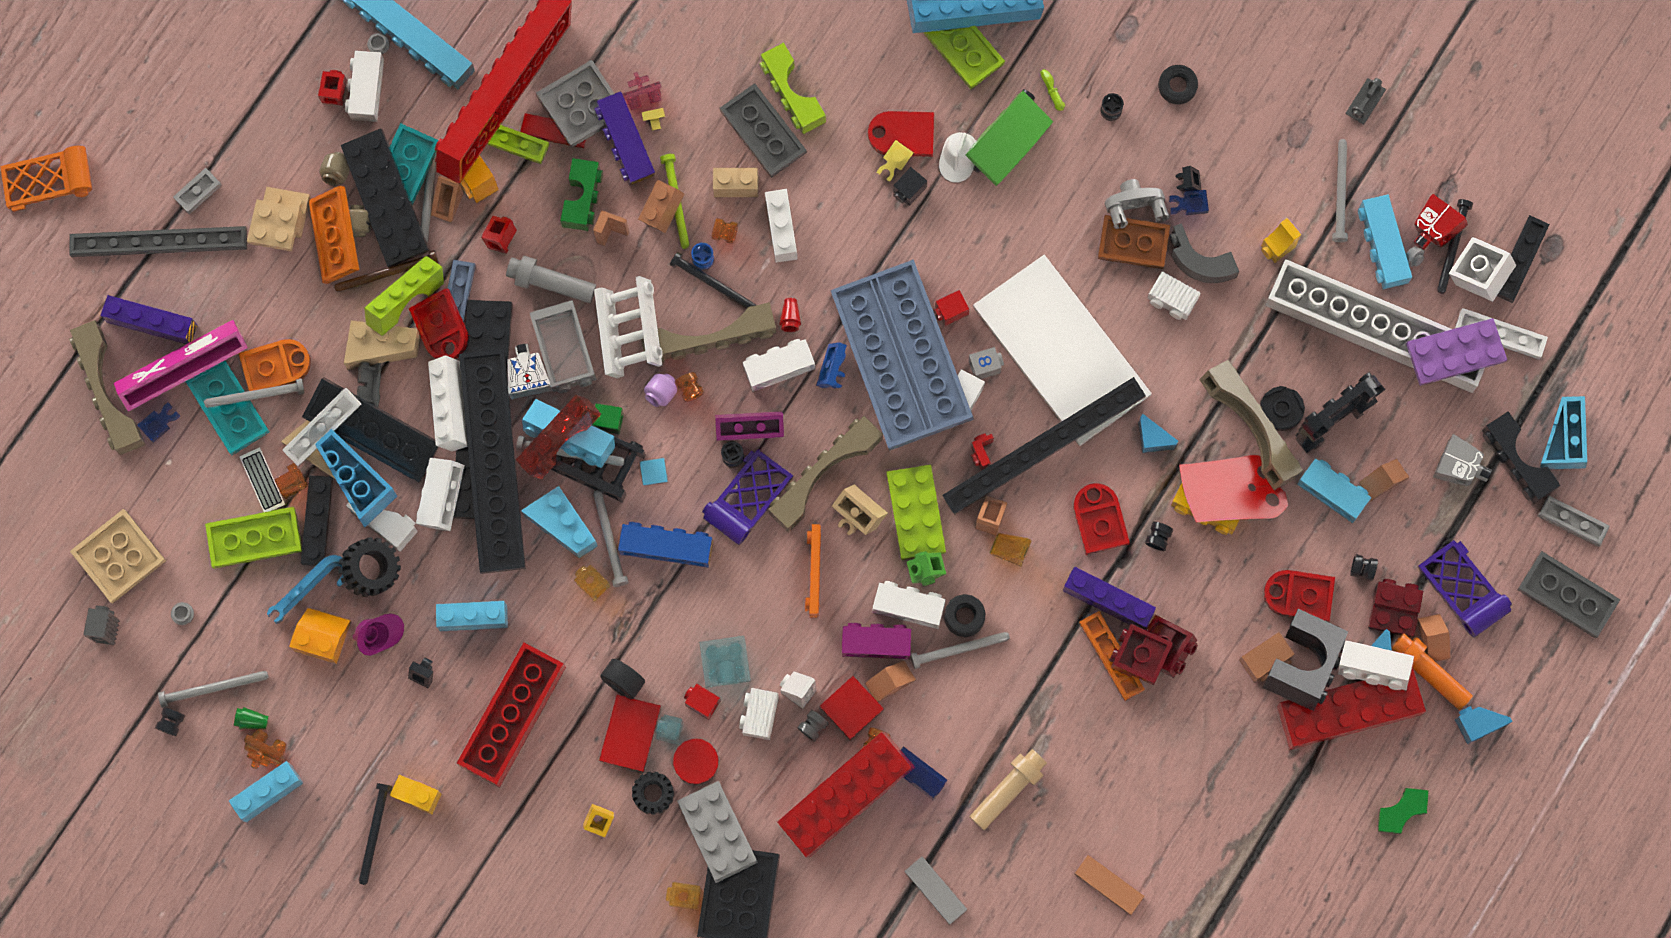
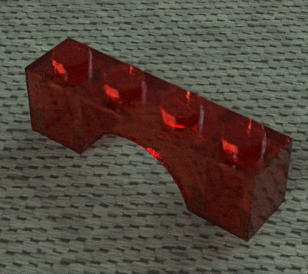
(542, 451)

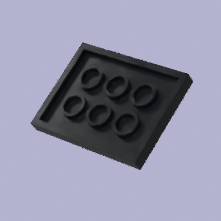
(740, 903)

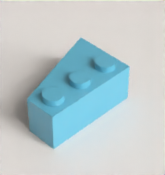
(1568, 437)
(560, 520)

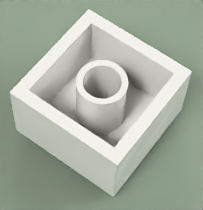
(1482, 269)

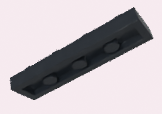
(1523, 256)
(316, 519)

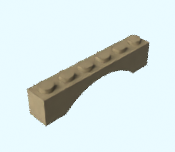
(753, 323)
(91, 346)
(1227, 387)
(856, 442)

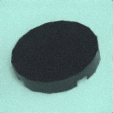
(1283, 407)

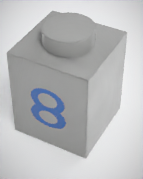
(986, 363)

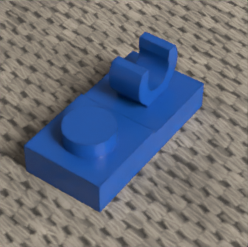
(829, 371)

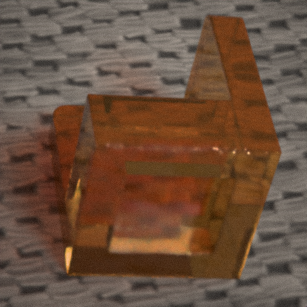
(291, 481)

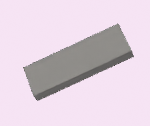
(1573, 521)
(935, 890)

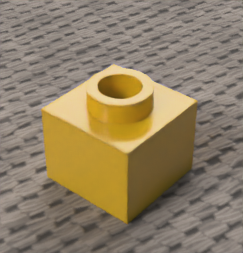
(598, 827)

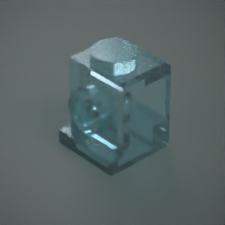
(669, 729)

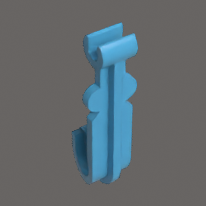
(305, 586)

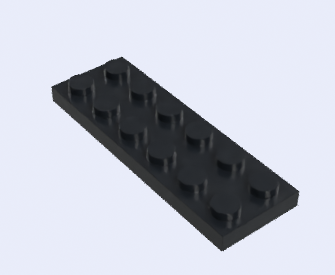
(385, 197)
(378, 433)

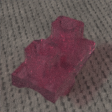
(652, 91)

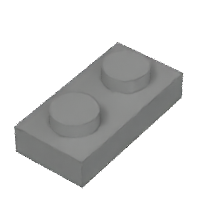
(197, 191)

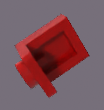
(979, 454)

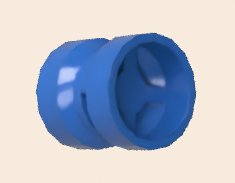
(705, 253)

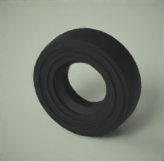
(1178, 71)

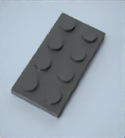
(763, 130)
(1568, 594)

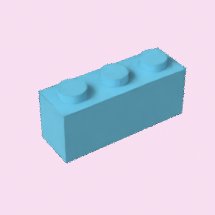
(1334, 490)
(471, 616)
(266, 792)

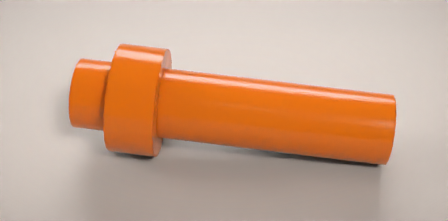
(1432, 671)

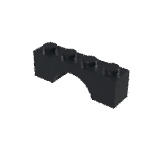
(1535, 481)

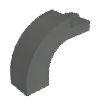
(1199, 267)

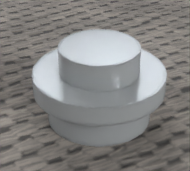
(378, 43)
(1415, 256)
(182, 613)

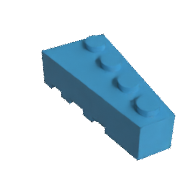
(360, 483)

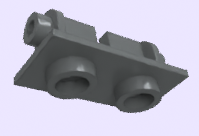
(1366, 100)
(371, 377)

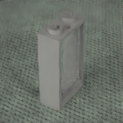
(563, 347)

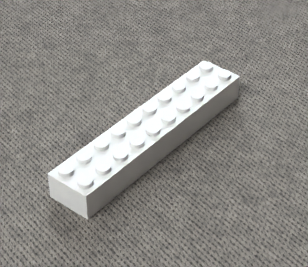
(1355, 316)

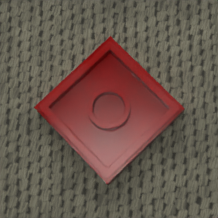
(851, 707)

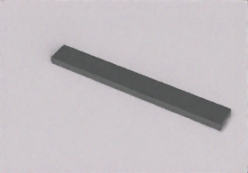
(158, 241)

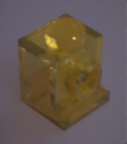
(594, 589)
(692, 900)

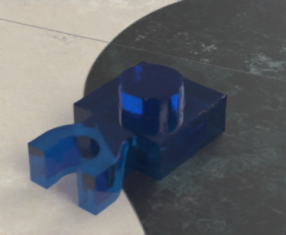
(1193, 203)
(156, 424)

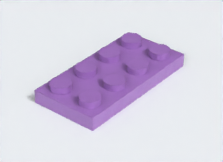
(1456, 351)

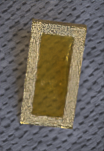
(1011, 548)

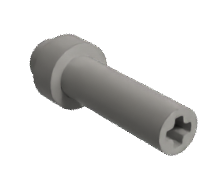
(527, 272)

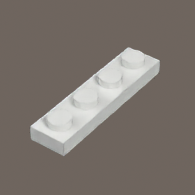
(1511, 336)
(329, 418)

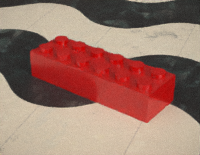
(1349, 711)
(511, 715)
(845, 794)

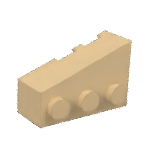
(371, 347)

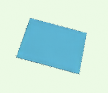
(653, 471)

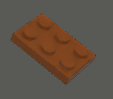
(1136, 244)

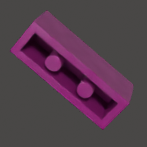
(749, 426)
(876, 641)

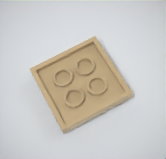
(118, 556)

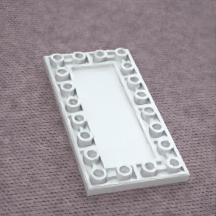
(1056, 341)

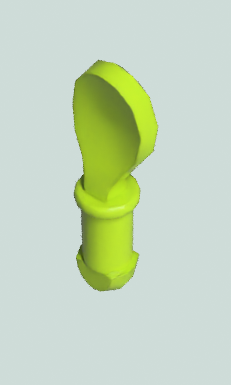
(1053, 92)

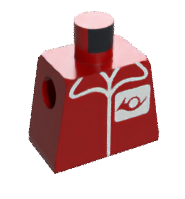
(1438, 223)

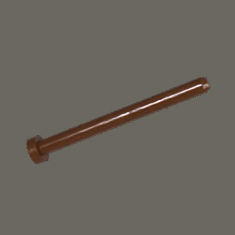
(380, 274)

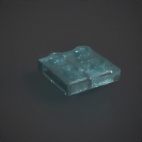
(725, 661)

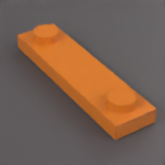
(814, 539)
(1104, 645)

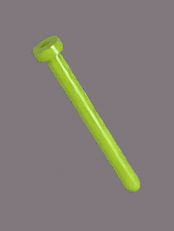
(668, 160)

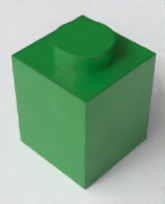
(610, 418)

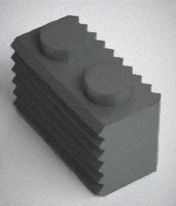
(101, 625)

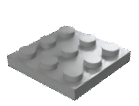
(572, 102)

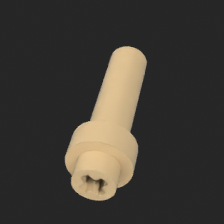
(1025, 770)

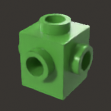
(921, 568)

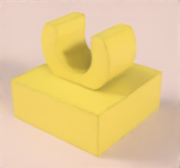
(653, 116)

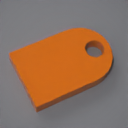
(274, 365)

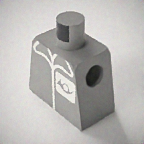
(1461, 463)

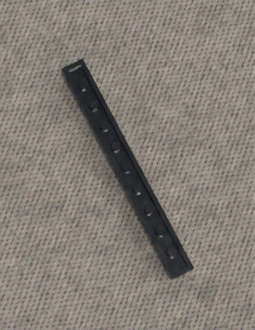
(1044, 445)

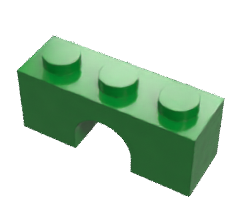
(579, 213)

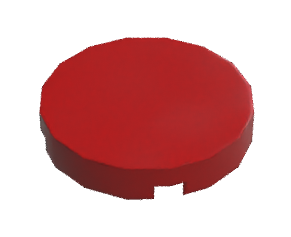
(695, 761)

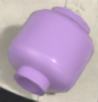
(660, 390)

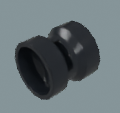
(1111, 101)
(732, 458)
(1159, 535)
(1369, 567)
(167, 726)

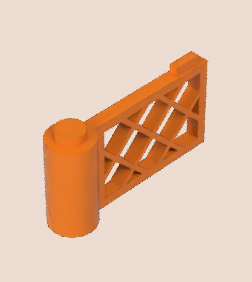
(73, 168)

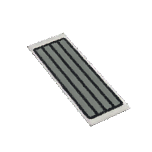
(262, 480)

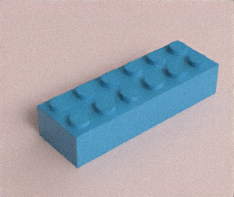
(954, 14)

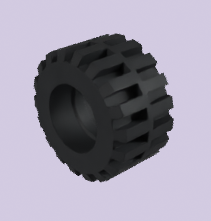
(387, 563)

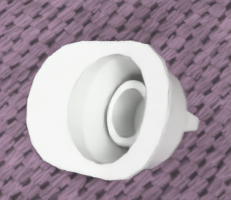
(953, 162)

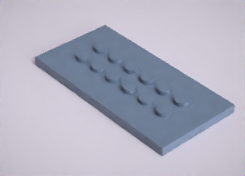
(901, 355)

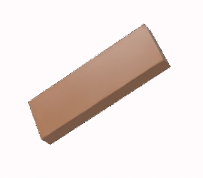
(1109, 885)

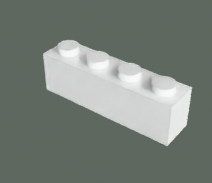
(447, 403)

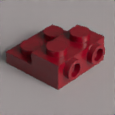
(1395, 607)
(1183, 644)
(1140, 654)

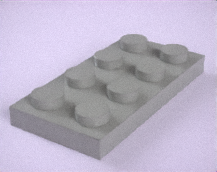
(717, 831)

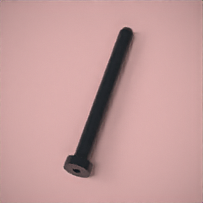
(1464, 206)
(678, 261)
(374, 831)

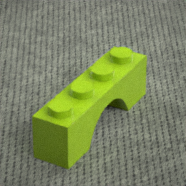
(805, 110)
(386, 309)

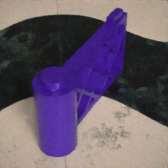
(727, 517)
(1486, 609)

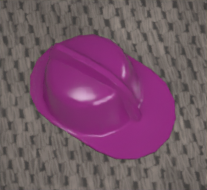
(378, 633)

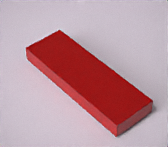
(544, 129)

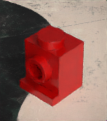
(331, 79)
(499, 234)

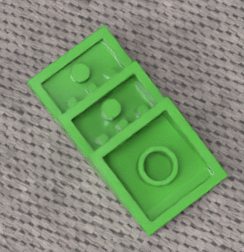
(1009, 138)

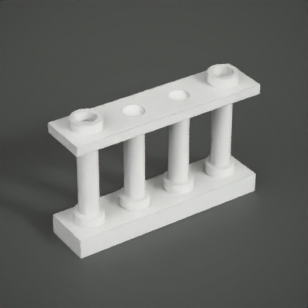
(609, 322)

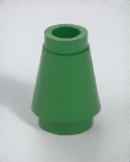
(250, 719)

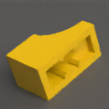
(1280, 241)
(415, 794)

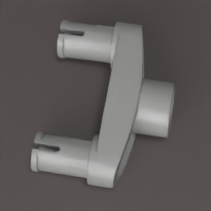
(1133, 197)

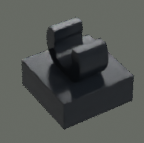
(1191, 179)
(421, 672)

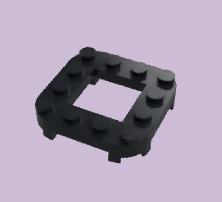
(1353, 401)

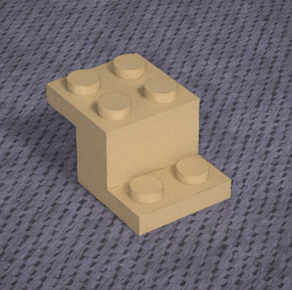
(278, 219)

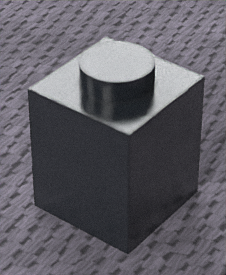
(909, 186)

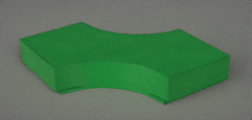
(1394, 818)

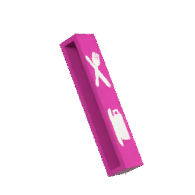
(180, 365)

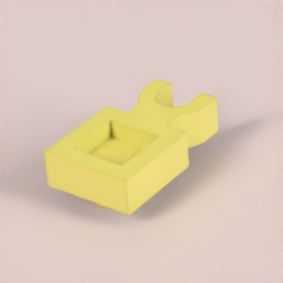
(897, 158)

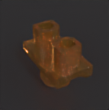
(262, 753)

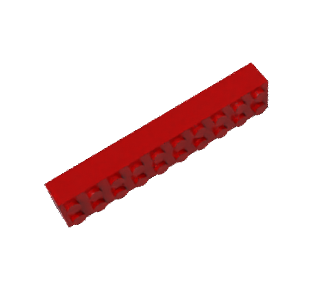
(501, 88)

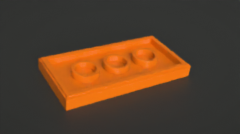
(333, 234)

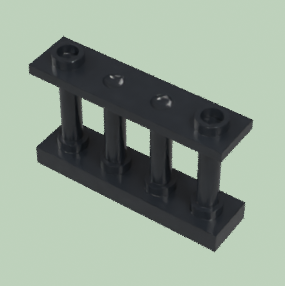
(594, 479)

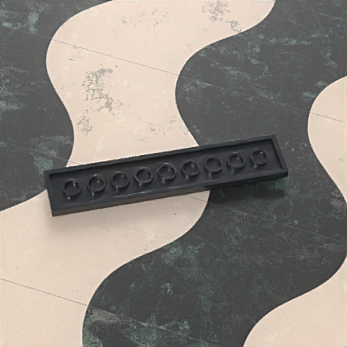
(487, 329)
(492, 461)

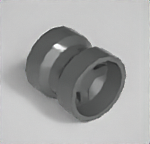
(813, 725)

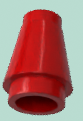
(790, 316)

